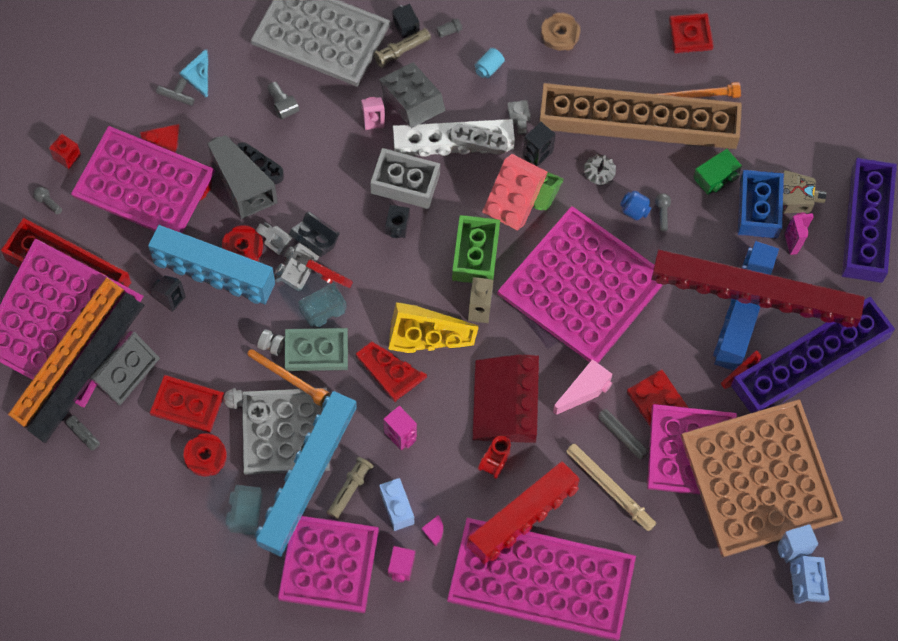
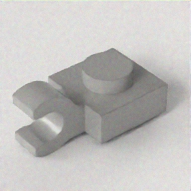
(520, 114)
(276, 237)

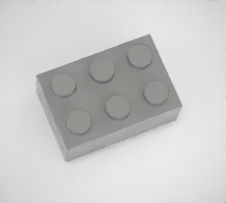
(405, 178)

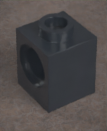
(405, 20)
(401, 214)

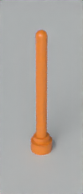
(732, 90)
(318, 395)

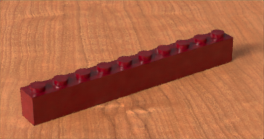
(758, 288)

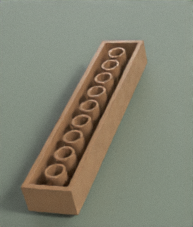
(641, 116)

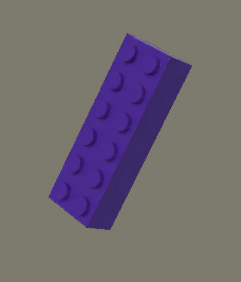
(869, 220)

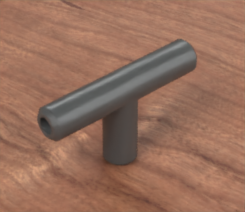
(176, 94)

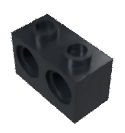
(538, 144)

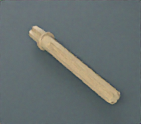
(611, 487)

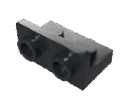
(315, 234)

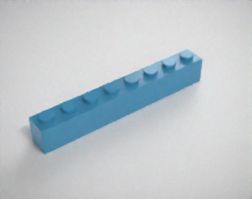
(306, 473)

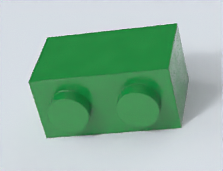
(717, 172)

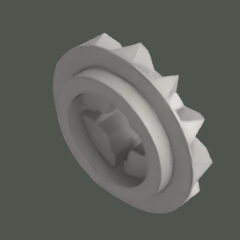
(605, 175)

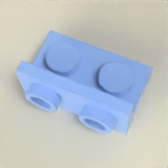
(809, 579)

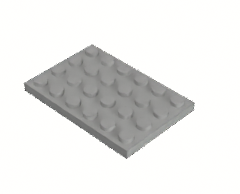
(322, 36)

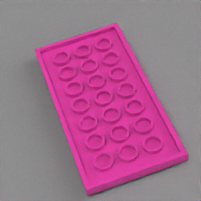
(547, 583)

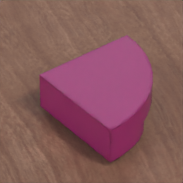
(434, 530)

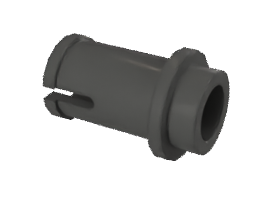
(449, 28)

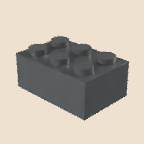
(412, 95)

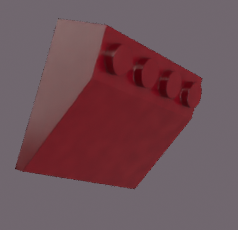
(506, 398)

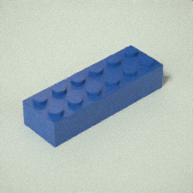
(742, 317)

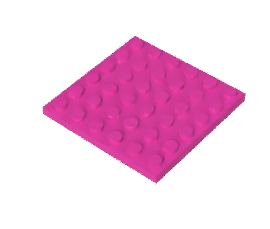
(582, 285)
(43, 306)

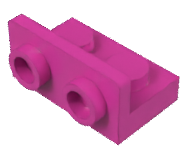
(797, 231)

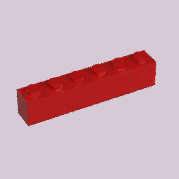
(523, 513)

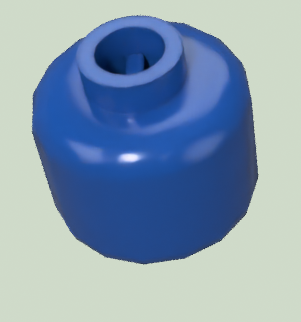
(635, 205)

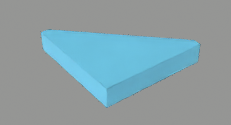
(197, 73)

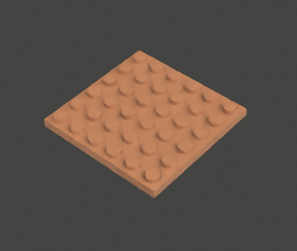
(760, 477)

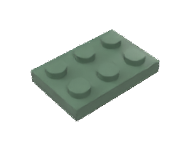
(316, 349)

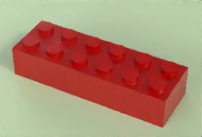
(27, 231)

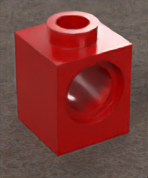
(65, 151)

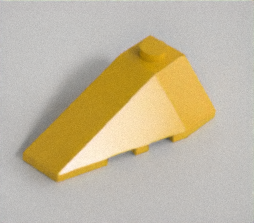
(422, 329)

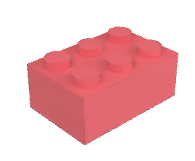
(514, 192)

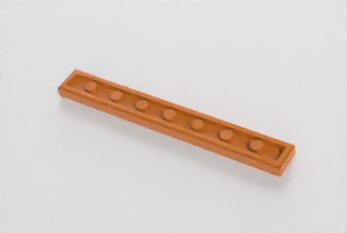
(66, 352)

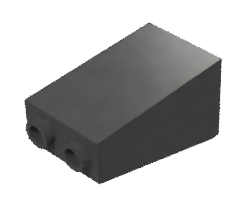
(243, 180)

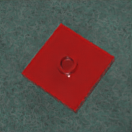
(691, 33)
(328, 274)

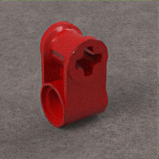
(494, 460)

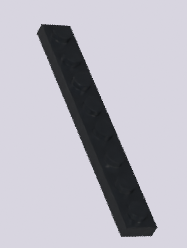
(85, 366)

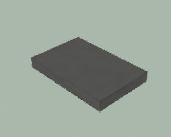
(125, 367)

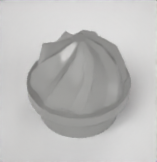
(233, 398)

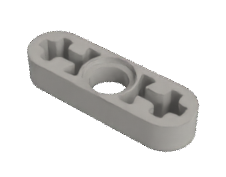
(463, 140)

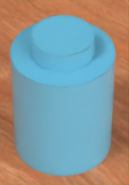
(489, 63)

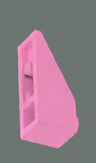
(586, 387)

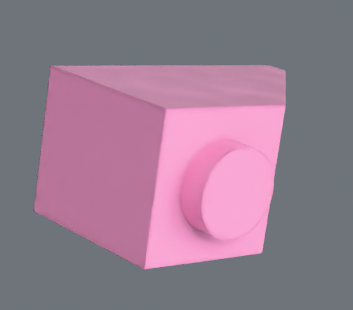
(373, 113)

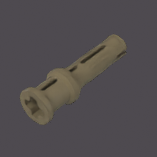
(394, 51)
(354, 479)

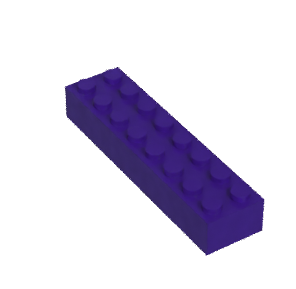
(810, 359)

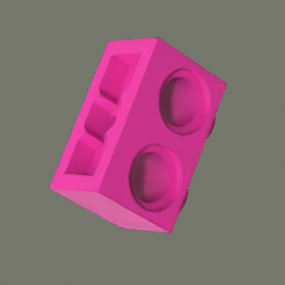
(400, 428)

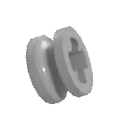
(254, 418)

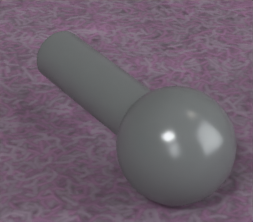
(42, 194)
(663, 202)

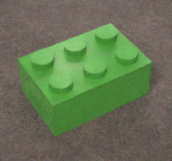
(475, 248)

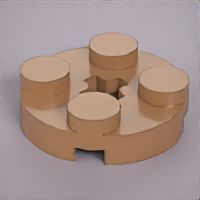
(555, 40)

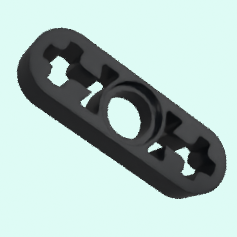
(273, 166)

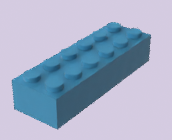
(212, 265)

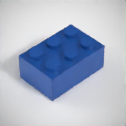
(760, 204)

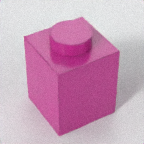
(401, 564)

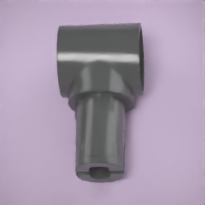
(284, 104)

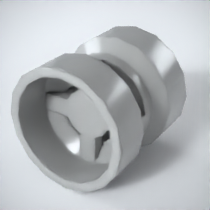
(271, 342)

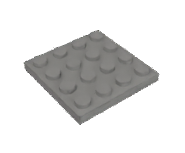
(276, 441)

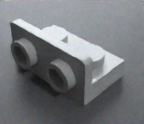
(294, 268)

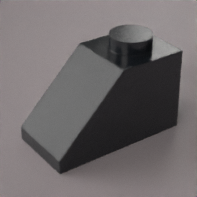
(168, 292)

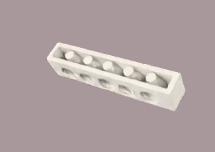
(442, 132)

